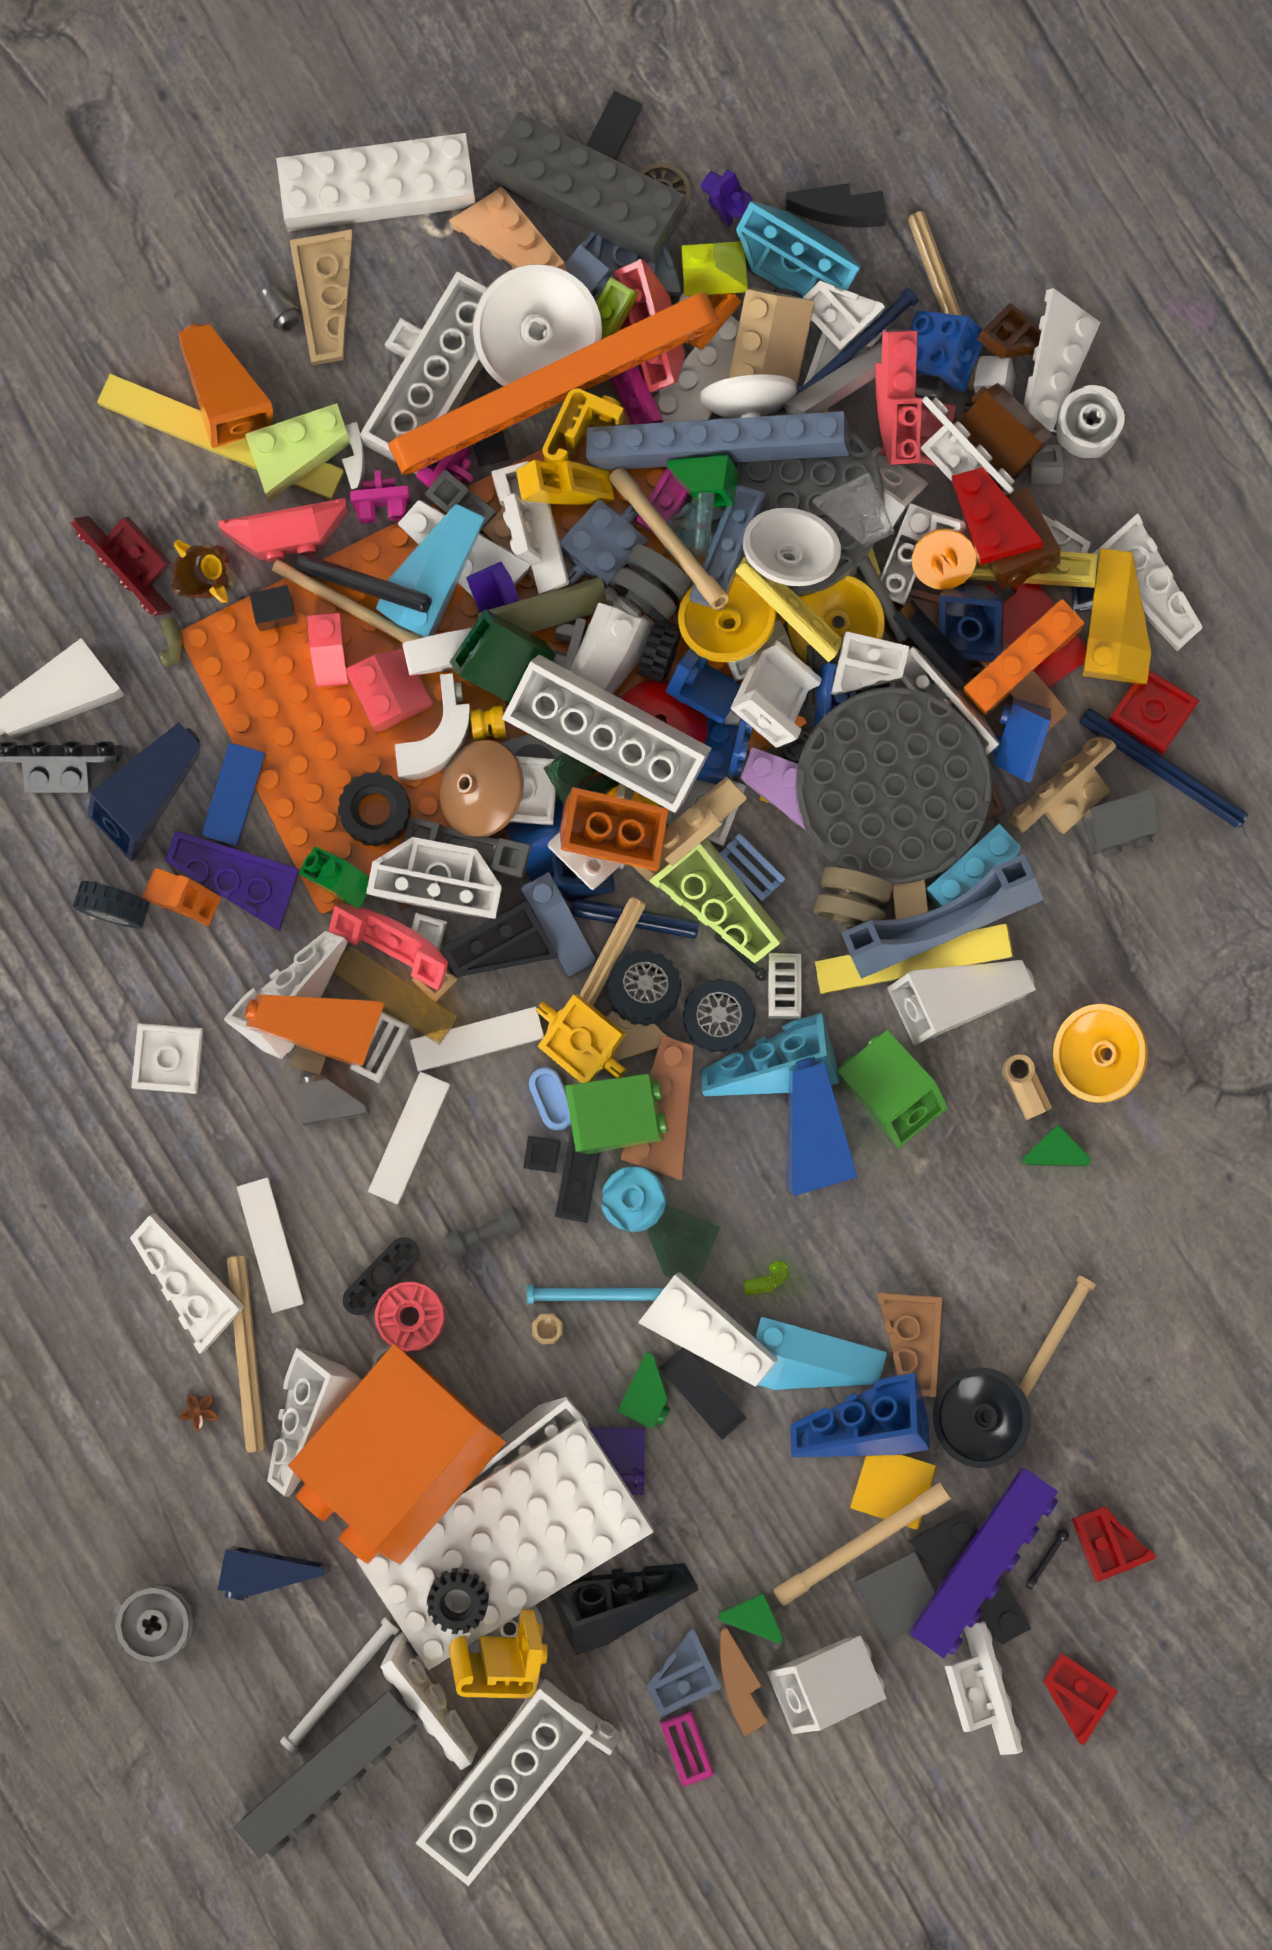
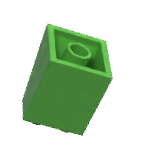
(892, 1088)
(616, 1113)

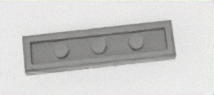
(836, 384)

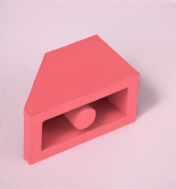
(327, 649)

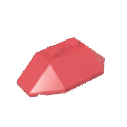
(652, 298)
(286, 530)

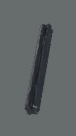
(363, 583)

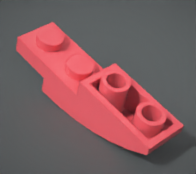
(895, 396)

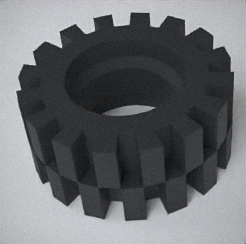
(659, 651)
(452, 1620)

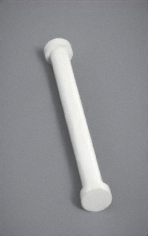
(340, 1684)

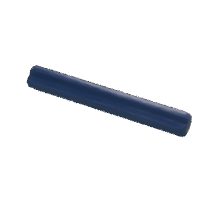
(647, 920)

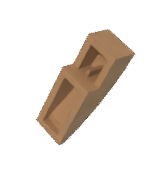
(739, 1684)

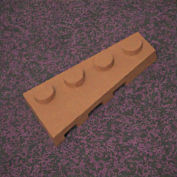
(674, 1071)

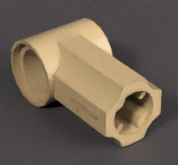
(1028, 1089)

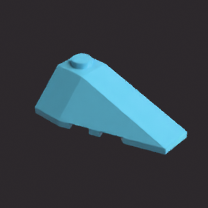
(815, 1359)

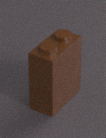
(1004, 429)
(1017, 568)

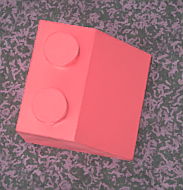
(388, 689)

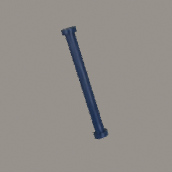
(908, 298)

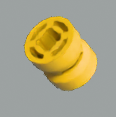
(488, 723)

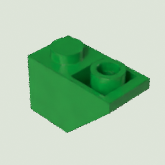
(707, 475)
(335, 876)

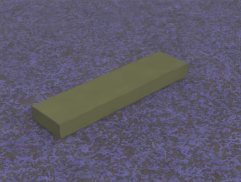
(554, 607)

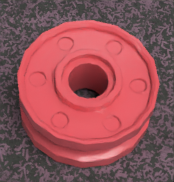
(391, 1308)

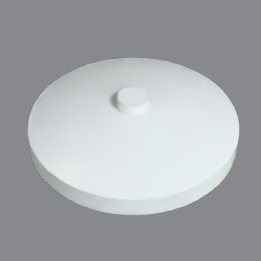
(532, 321)

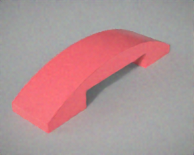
(392, 938)

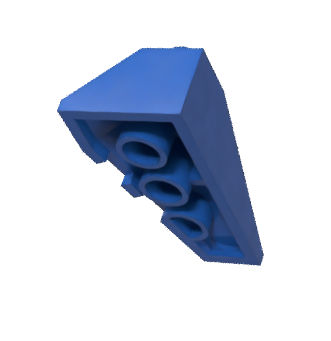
(874, 1423)

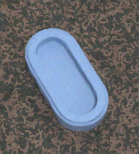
(550, 1098)

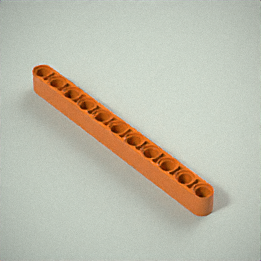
(553, 382)

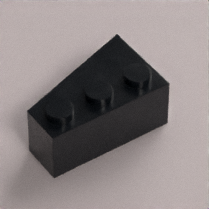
(500, 943)

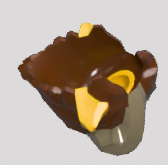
(203, 572)

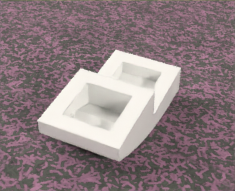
(355, 464)

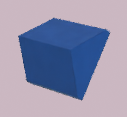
(538, 837)

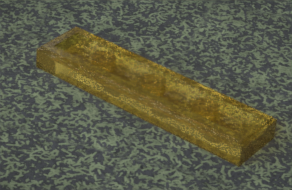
(399, 997)

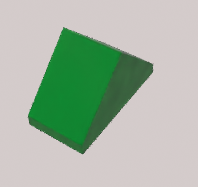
(1056, 1150)
(752, 1616)

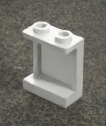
(774, 693)

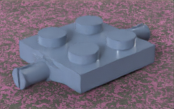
(601, 543)

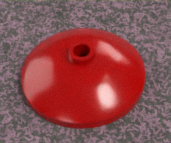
(652, 699)

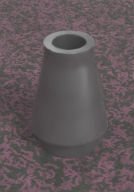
(281, 309)

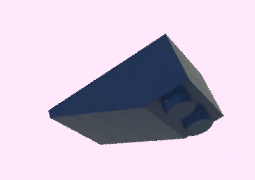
(254, 1572)

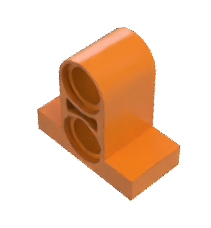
(181, 896)

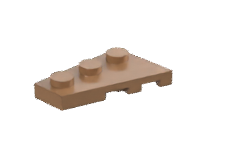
(914, 1336)

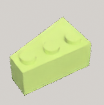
(296, 447)

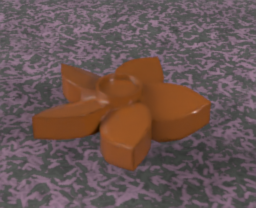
(199, 1411)

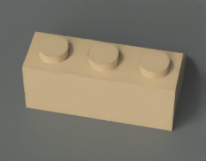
(771, 334)

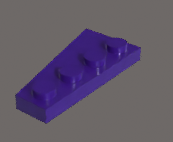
(242, 878)

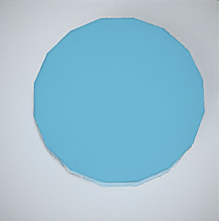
(633, 1199)

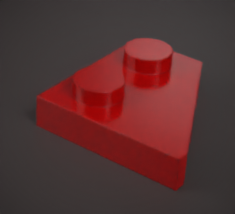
(1078, 1695)

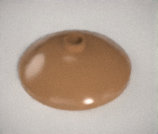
(493, 788)

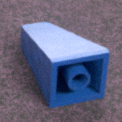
(815, 1135)

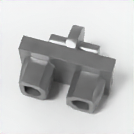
(570, 633)

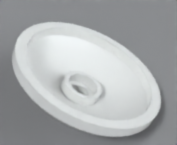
(748, 395)
(791, 546)

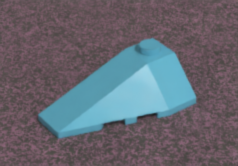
(435, 569)
(767, 1065)

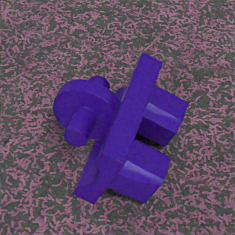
(726, 195)

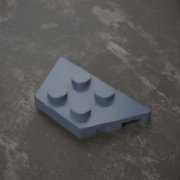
(617, 257)

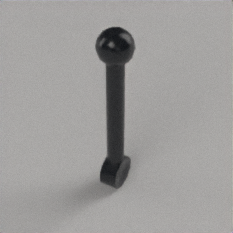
(760, 973)
(1062, 1536)

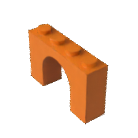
(1022, 657)

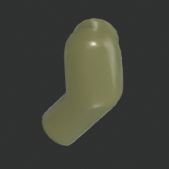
(174, 641)

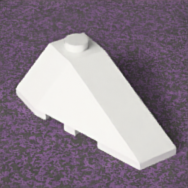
(303, 978)

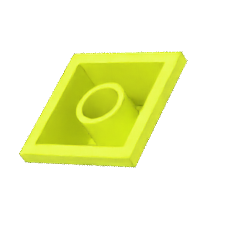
(713, 268)

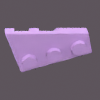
(774, 781)

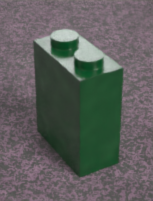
(497, 655)

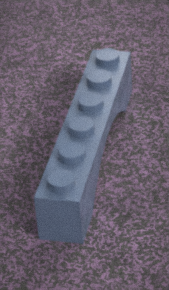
(888, 942)

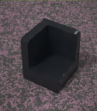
(273, 607)

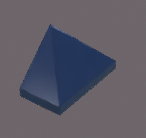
(572, 886)

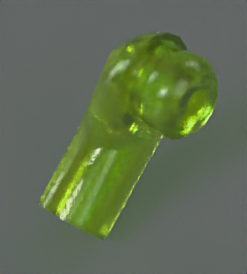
(767, 1283)

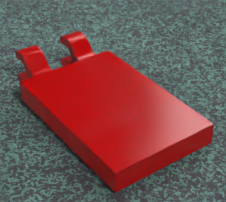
(1021, 613)

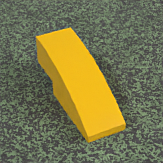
(564, 483)

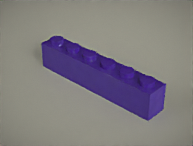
(983, 1562)

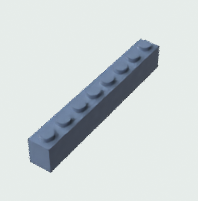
(739, 438)

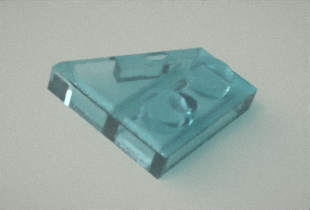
(694, 524)

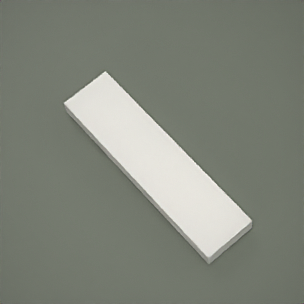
(478, 1039)
(409, 1138)
(270, 1245)

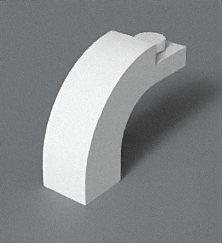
(434, 753)

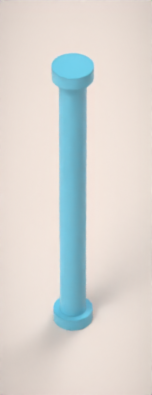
(591, 1294)

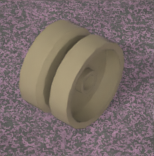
(851, 897)

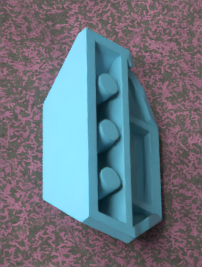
(792, 251)

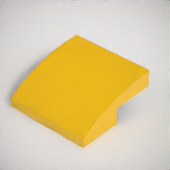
(890, 1484)

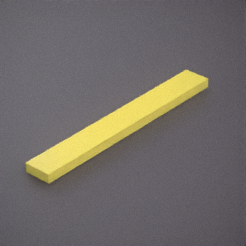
(189, 426)

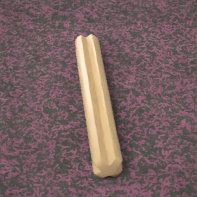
(612, 950)

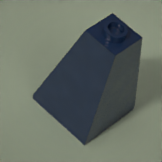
(138, 793)

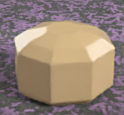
(547, 1328)

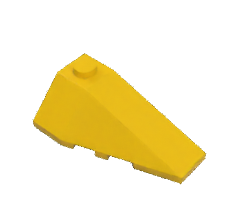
(1117, 630)

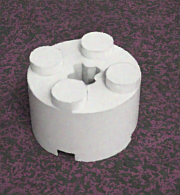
(1107, 416)

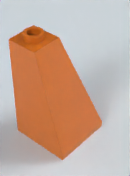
(223, 388)
(323, 1025)

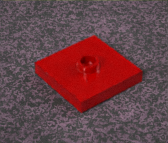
(1154, 711)

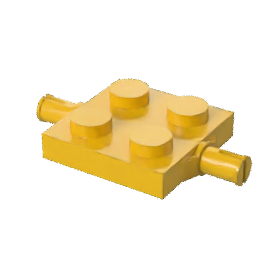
(581, 1039)

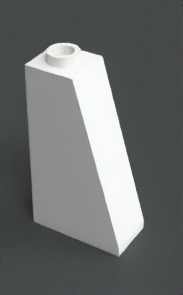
(57, 691)

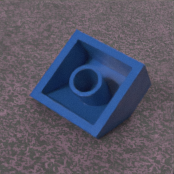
(1021, 738)

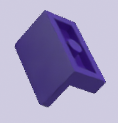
(492, 587)

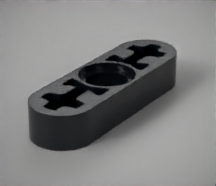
(357, 1288)

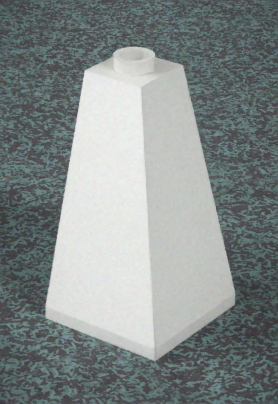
(951, 996)

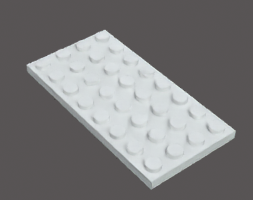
(523, 1534)

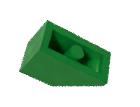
(646, 1395)

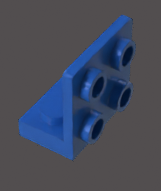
(946, 347)
(703, 687)
(728, 751)

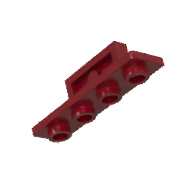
(130, 557)

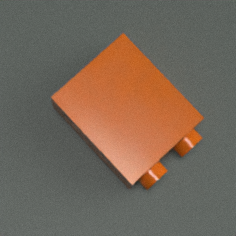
(393, 1458)

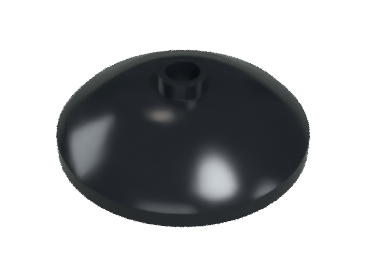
(961, 1422)

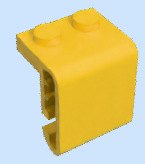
(574, 417)
(506, 1664)

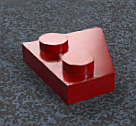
(1108, 1544)

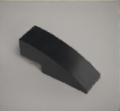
(838, 207)

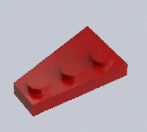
(991, 518)

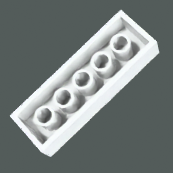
(375, 182)
(434, 371)
(606, 733)
(506, 1782)

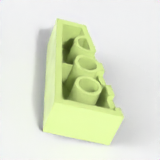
(720, 900)

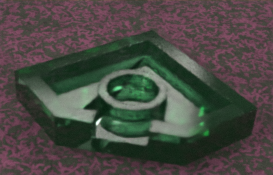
(682, 1243)

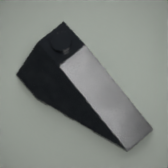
(609, 1605)

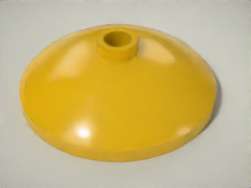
(850, 600)
(706, 631)
(1082, 1048)

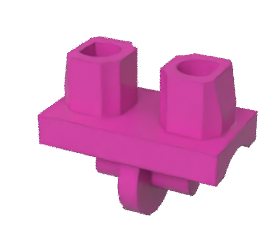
(455, 464)
(380, 493)

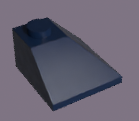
(972, 621)

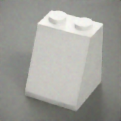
(827, 1685)

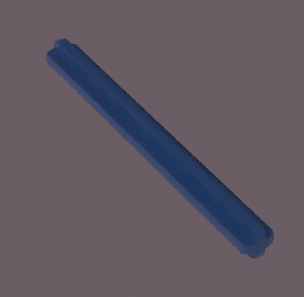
(1164, 768)

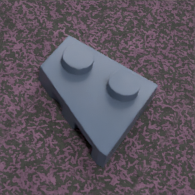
(683, 1677)

